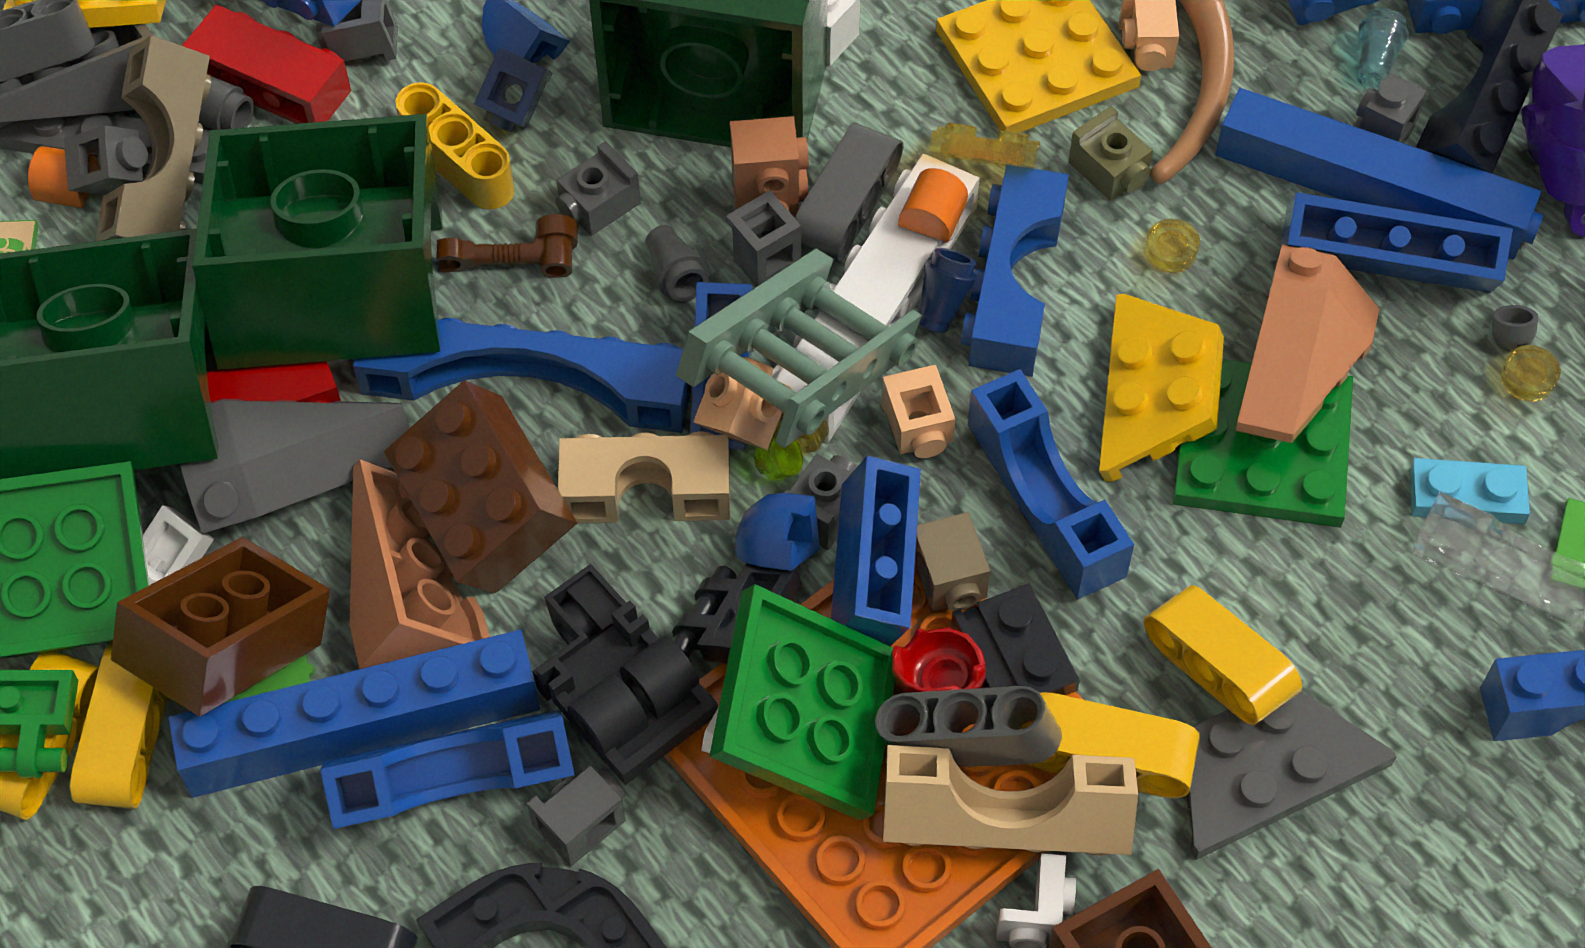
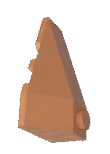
(1307, 342)
(399, 580)

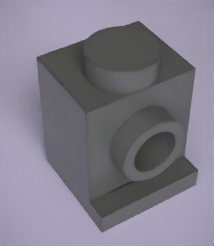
(362, 33)
(1391, 108)
(119, 159)
(598, 190)
(764, 237)
(828, 477)
(579, 813)

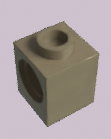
(951, 563)

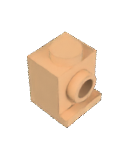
(1150, 32)
(918, 411)

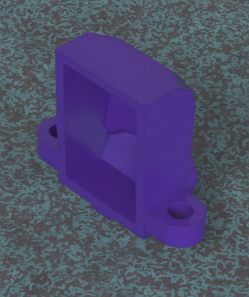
(1557, 128)

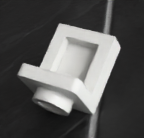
(172, 543)
(1052, 900)

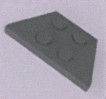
(1273, 769)

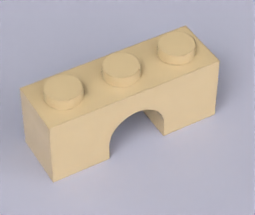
(601, 469)

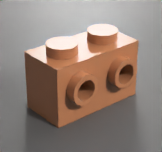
(769, 158)

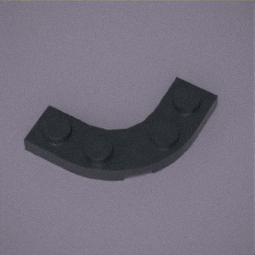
(537, 900)

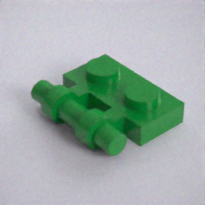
(36, 706)

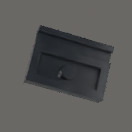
(1018, 643)

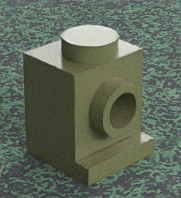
(1110, 155)

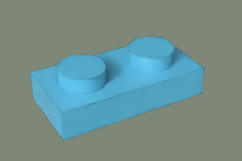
(1487, 486)

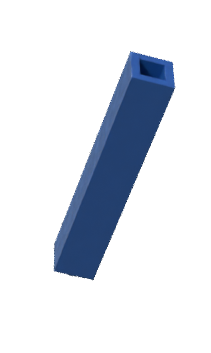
(1370, 167)

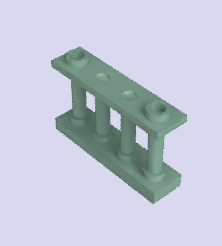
(780, 306)

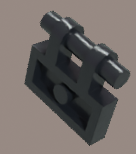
(714, 615)

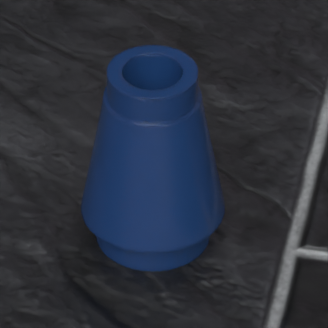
(945, 287)

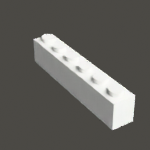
(883, 274)

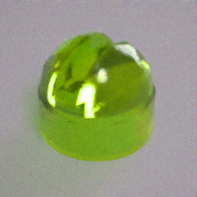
(778, 461)

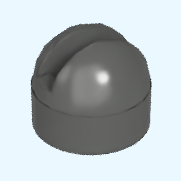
(1514, 326)

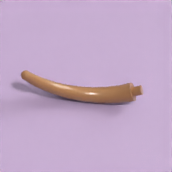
(1217, 63)

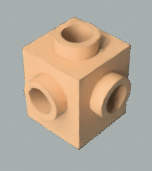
(737, 411)

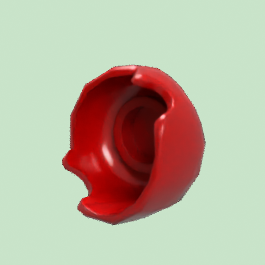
(938, 662)

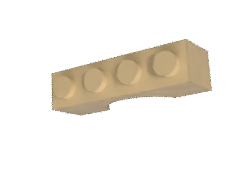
(1079, 810)

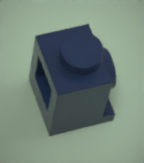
(505, 71)

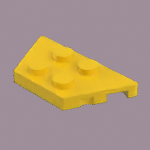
(1159, 383)

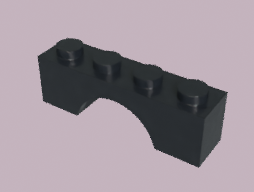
(1483, 114)

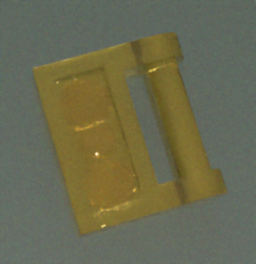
(961, 142)

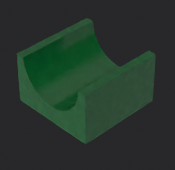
(708, 62)
(318, 241)
(103, 356)

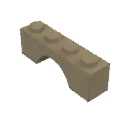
(167, 91)

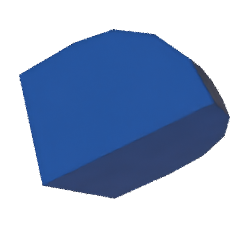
(520, 31)
(778, 531)

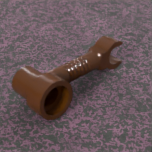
(552, 248)

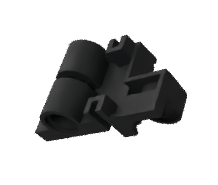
(617, 679)

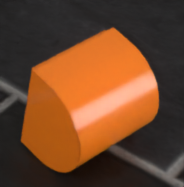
(49, 177)
(934, 204)

